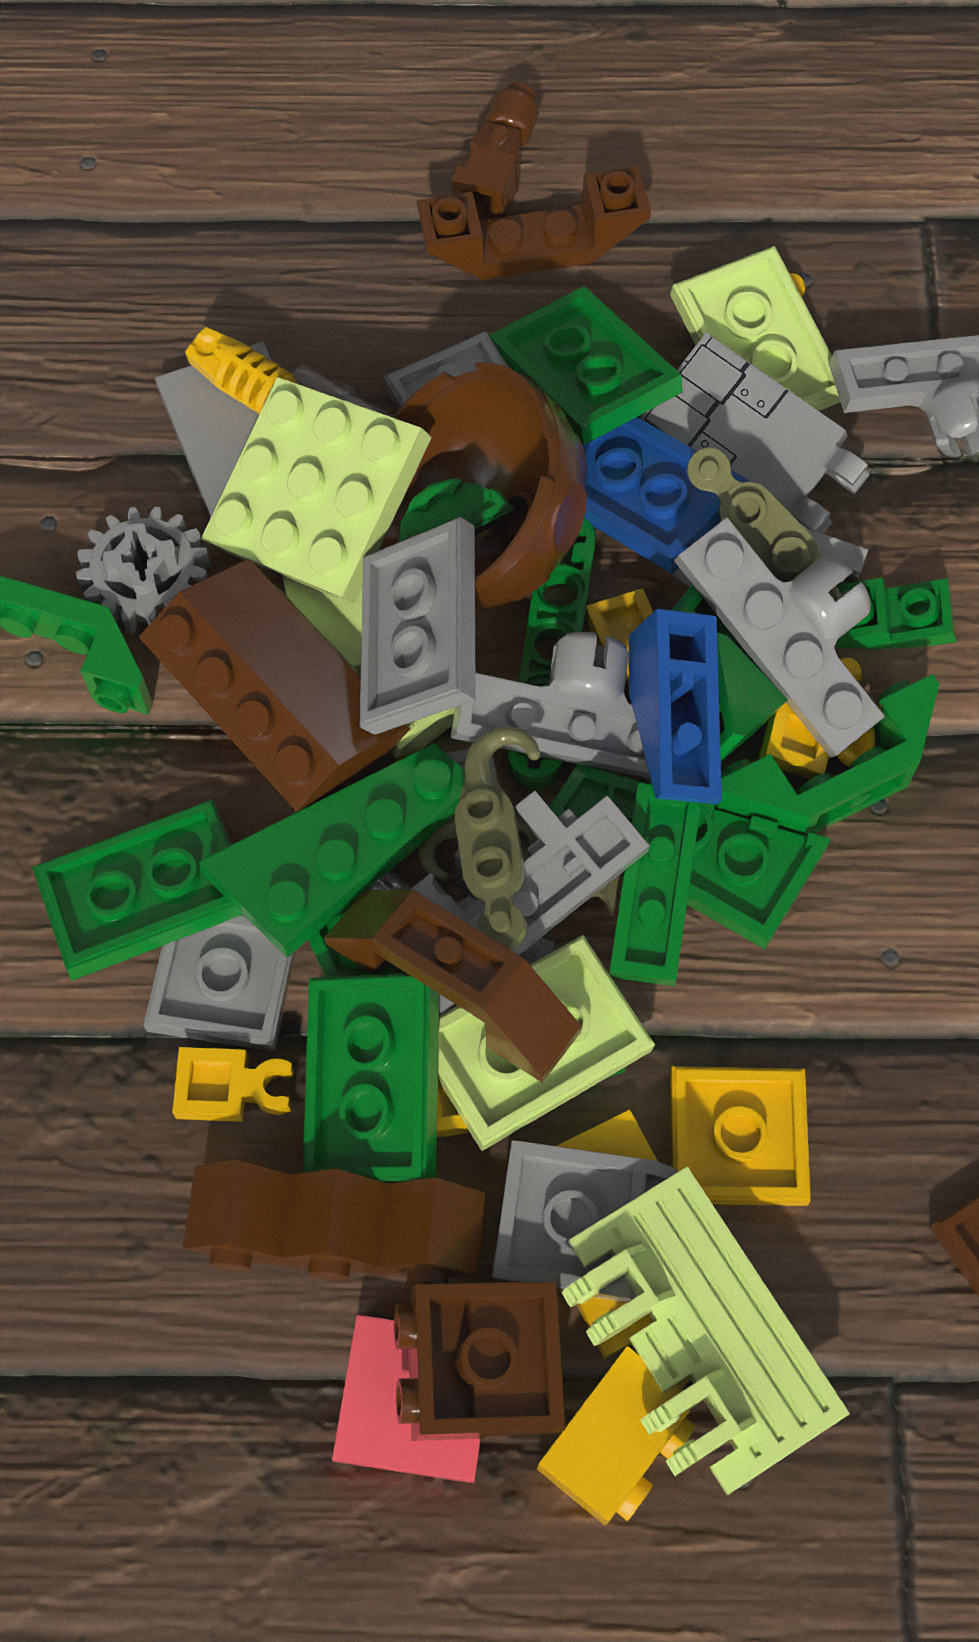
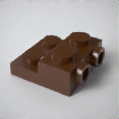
(480, 1360)

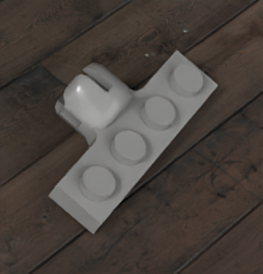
(928, 374)
(788, 630)
(572, 718)

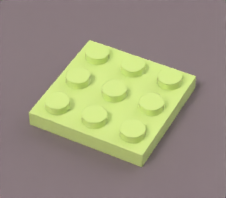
(316, 488)

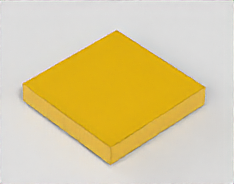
(742, 1133)

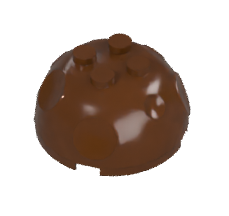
(511, 438)

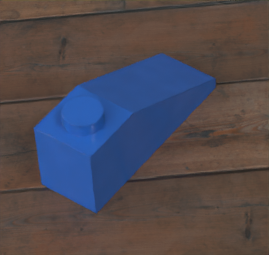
(678, 703)

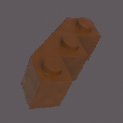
(334, 1223)

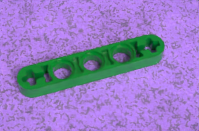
(552, 621)

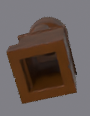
(495, 151)

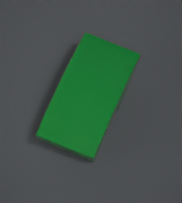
(903, 616)

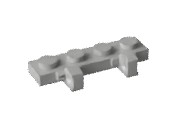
(563, 869)

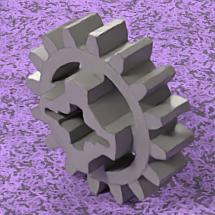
(114, 565)

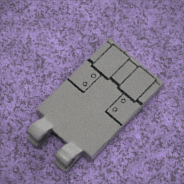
(760, 429)

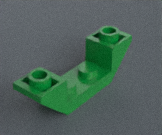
(82, 629)
(822, 801)

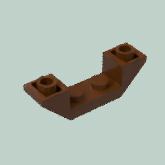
(540, 240)
(465, 966)

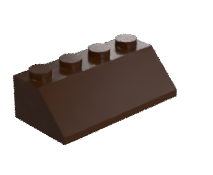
(270, 683)

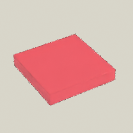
(368, 1418)

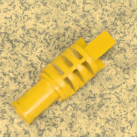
(235, 368)

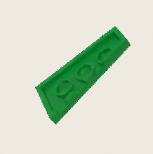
(327, 854)
(741, 867)

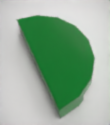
(451, 500)

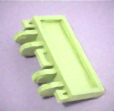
(707, 1325)

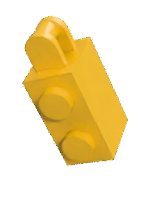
(606, 1445)

